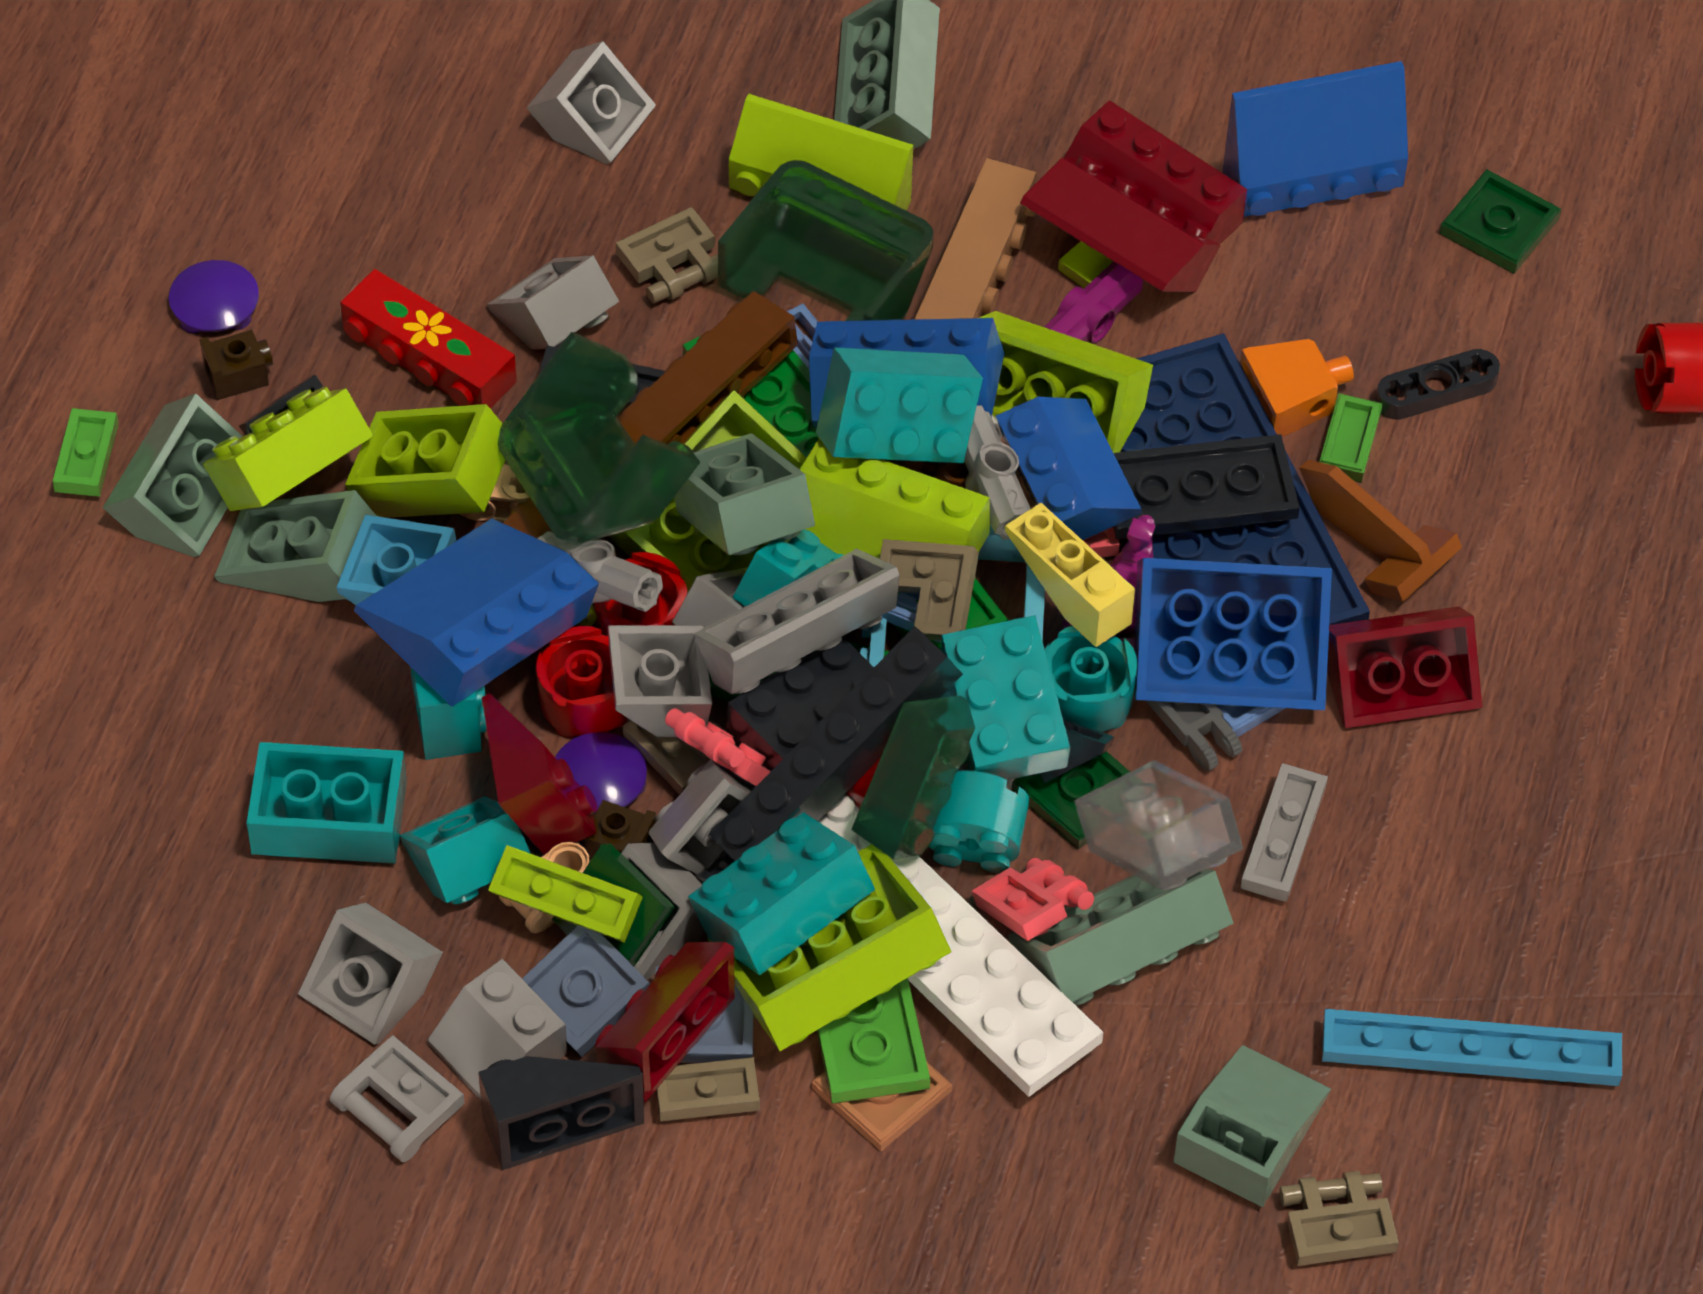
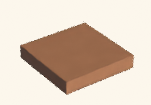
(887, 1116)

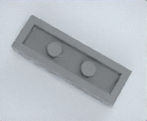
(1284, 832)

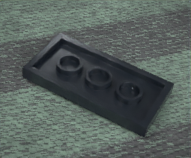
(1210, 484)

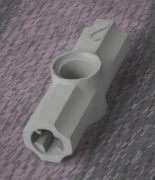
(993, 473)
(616, 577)

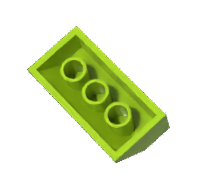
(779, 133)
(1061, 366)
(875, 500)

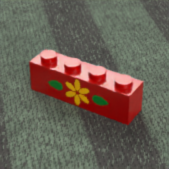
(427, 341)

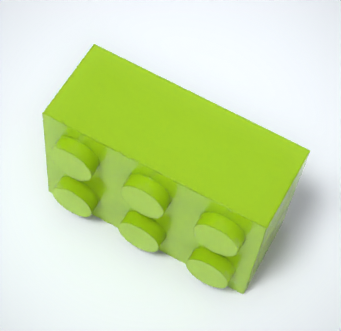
(286, 448)
(429, 461)

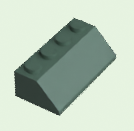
(889, 69)
(1125, 931)

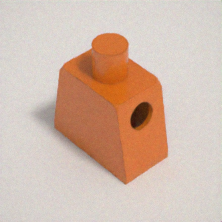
(1295, 382)

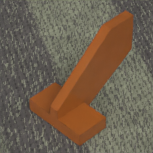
(1405, 555)

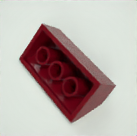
(1161, 170)
(1123, 224)

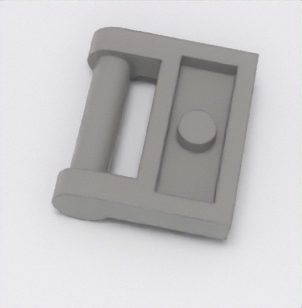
(405, 1084)

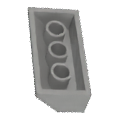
(798, 620)

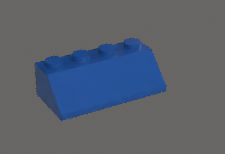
(964, 336)

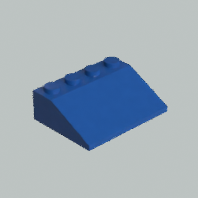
(1318, 138)
(479, 607)
(1232, 633)

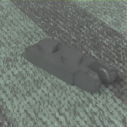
(1193, 721)

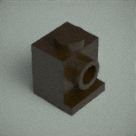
(236, 363)
(619, 827)

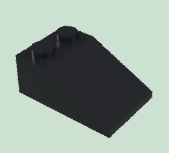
(556, 1104)

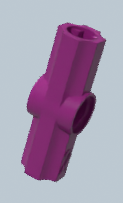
(1092, 310)

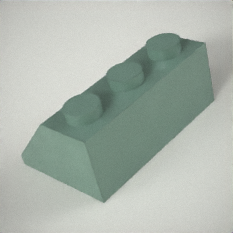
(165, 488)

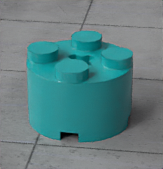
(1091, 681)
(980, 822)

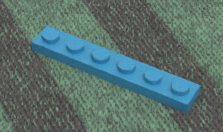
(1472, 1047)

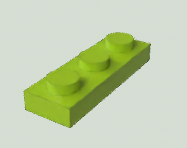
(565, 893)

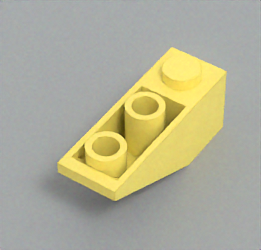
(1074, 575)

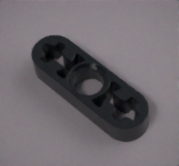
(1451, 370)

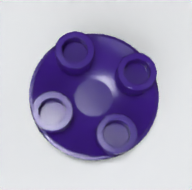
(214, 297)
(607, 765)

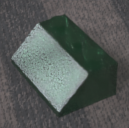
(915, 775)

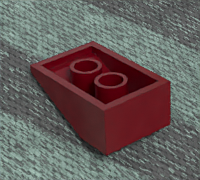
(535, 785)

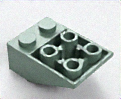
(1249, 1124)

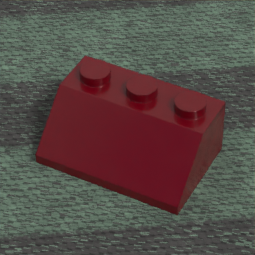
(1404, 666)
(671, 1012)

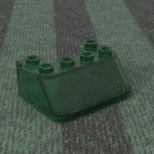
(828, 242)
(579, 456)

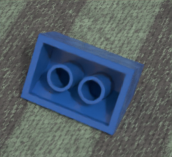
(1068, 463)

